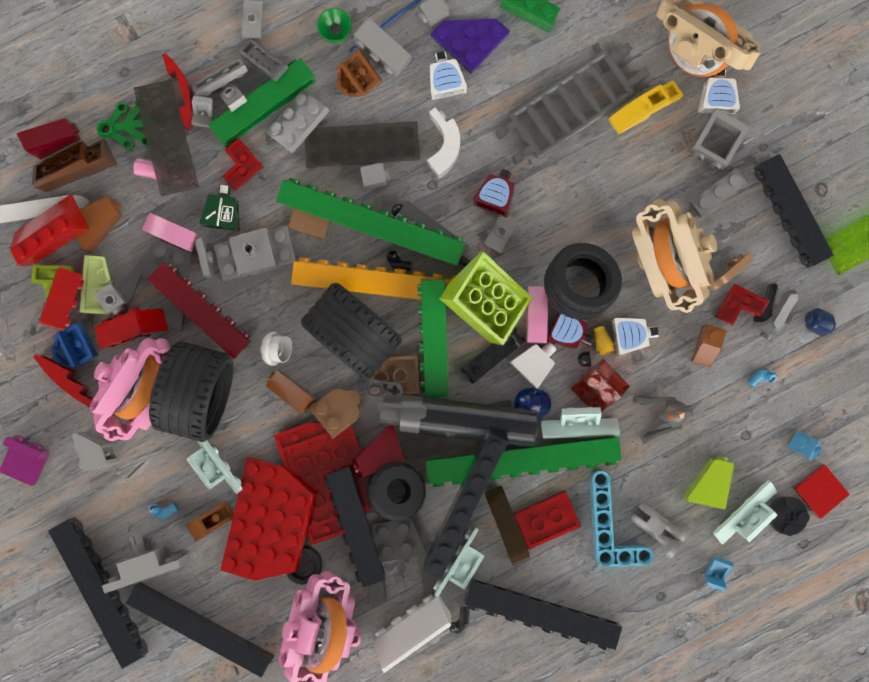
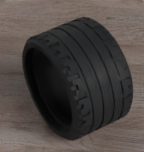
(351, 331)
(191, 391)

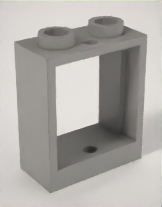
(727, 123)

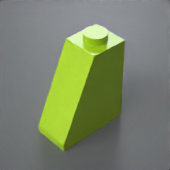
(711, 484)

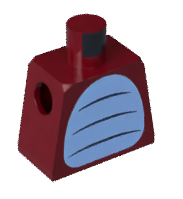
(496, 194)
(569, 332)

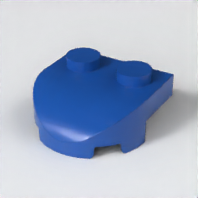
(73, 346)

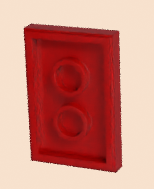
(547, 520)

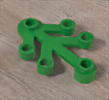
(129, 125)

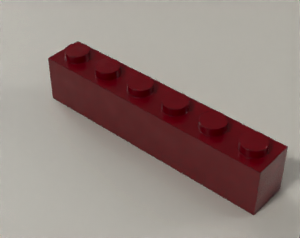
(199, 310)

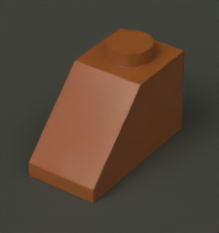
(708, 345)
(210, 521)

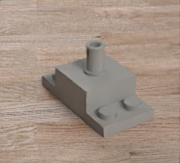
(254, 253)
(144, 564)

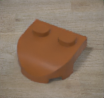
(357, 76)

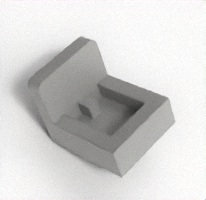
(202, 111)

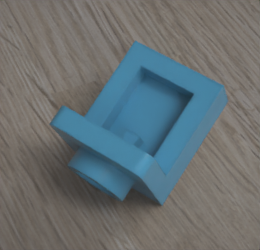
(805, 445)
(718, 572)

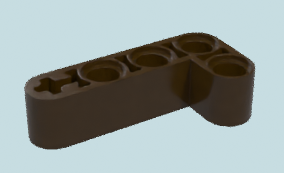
(507, 526)

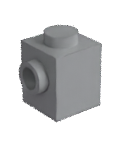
(433, 11)
(374, 176)
(111, 299)

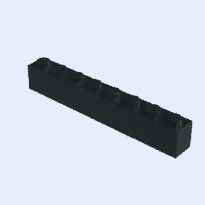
(465, 502)
(90, 577)
(543, 614)

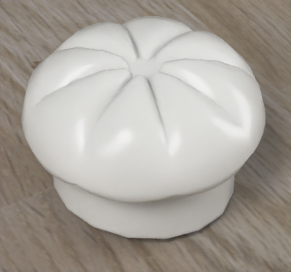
(276, 348)

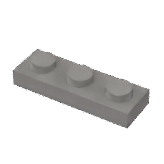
(219, 78)
(718, 193)

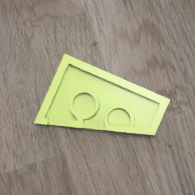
(95, 278)

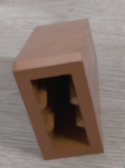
(100, 219)
(290, 391)

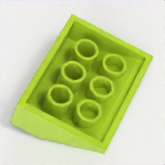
(486, 299)

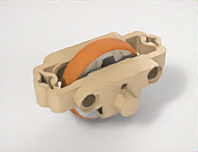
(706, 38)
(674, 254)

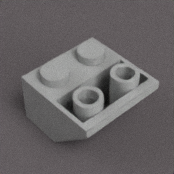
(93, 451)

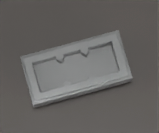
(252, 20)
(232, 96)
(500, 233)
(205, 257)

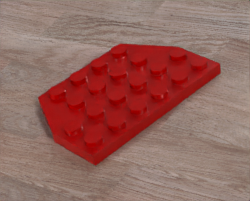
(309, 456)
(267, 522)

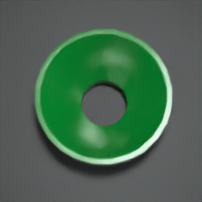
(332, 17)

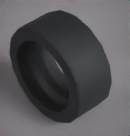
(318, 566)

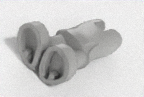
(655, 527)

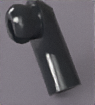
(395, 261)
(462, 622)

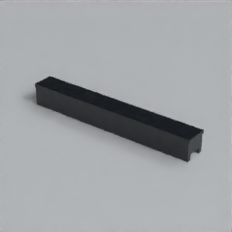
(200, 629)

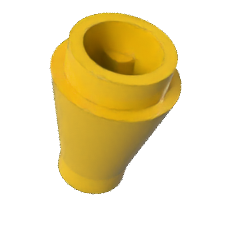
(603, 341)

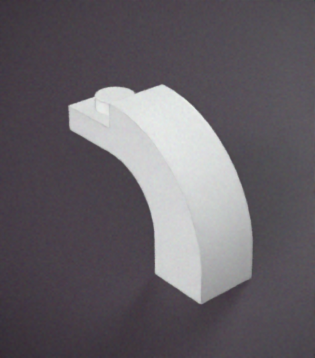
(445, 159)

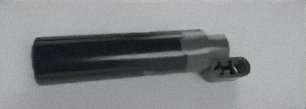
(453, 418)

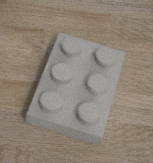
(297, 121)

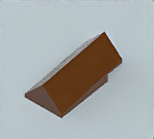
(72, 165)

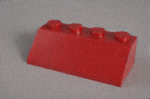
(48, 232)

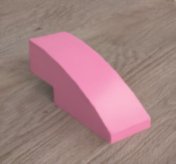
(170, 232)
(537, 316)

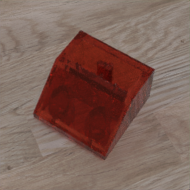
(600, 386)

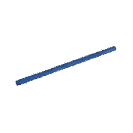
(392, 19)

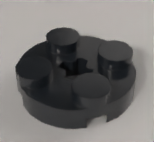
(799, 515)

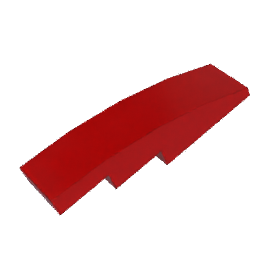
(64, 379)

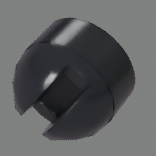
(584, 359)

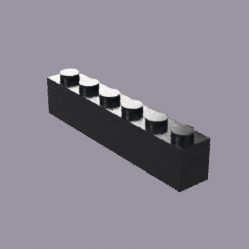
(793, 211)
(356, 526)

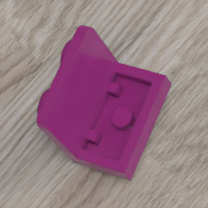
(23, 459)

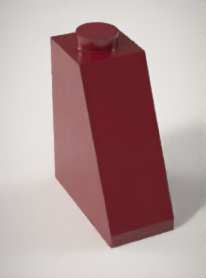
(49, 138)
(378, 452)

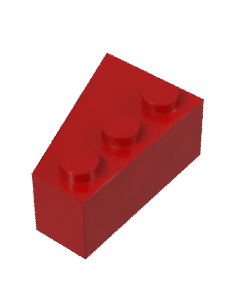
(61, 299)
(130, 326)

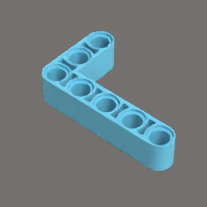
(607, 527)

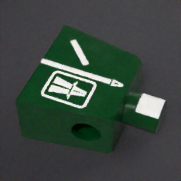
(221, 211)

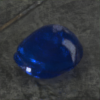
(533, 399)

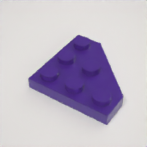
(470, 39)

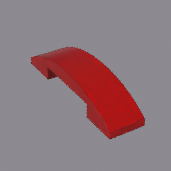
(174, 71)

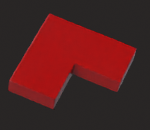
(245, 166)
(738, 300)

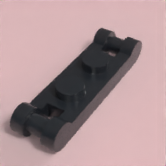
(492, 356)

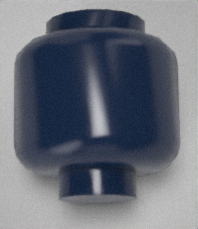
(820, 322)

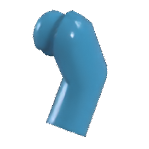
(762, 375)
(162, 512)

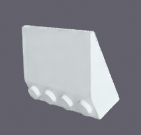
(411, 631)

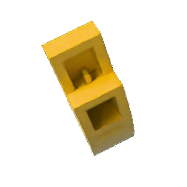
(645, 106)

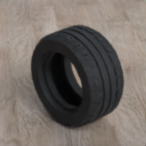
(600, 264)

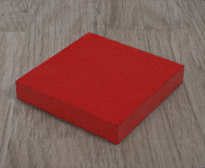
(821, 491)

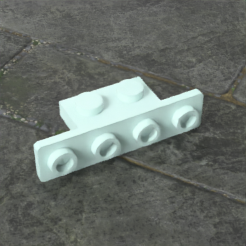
(580, 423)
(211, 468)
(750, 516)
(463, 566)

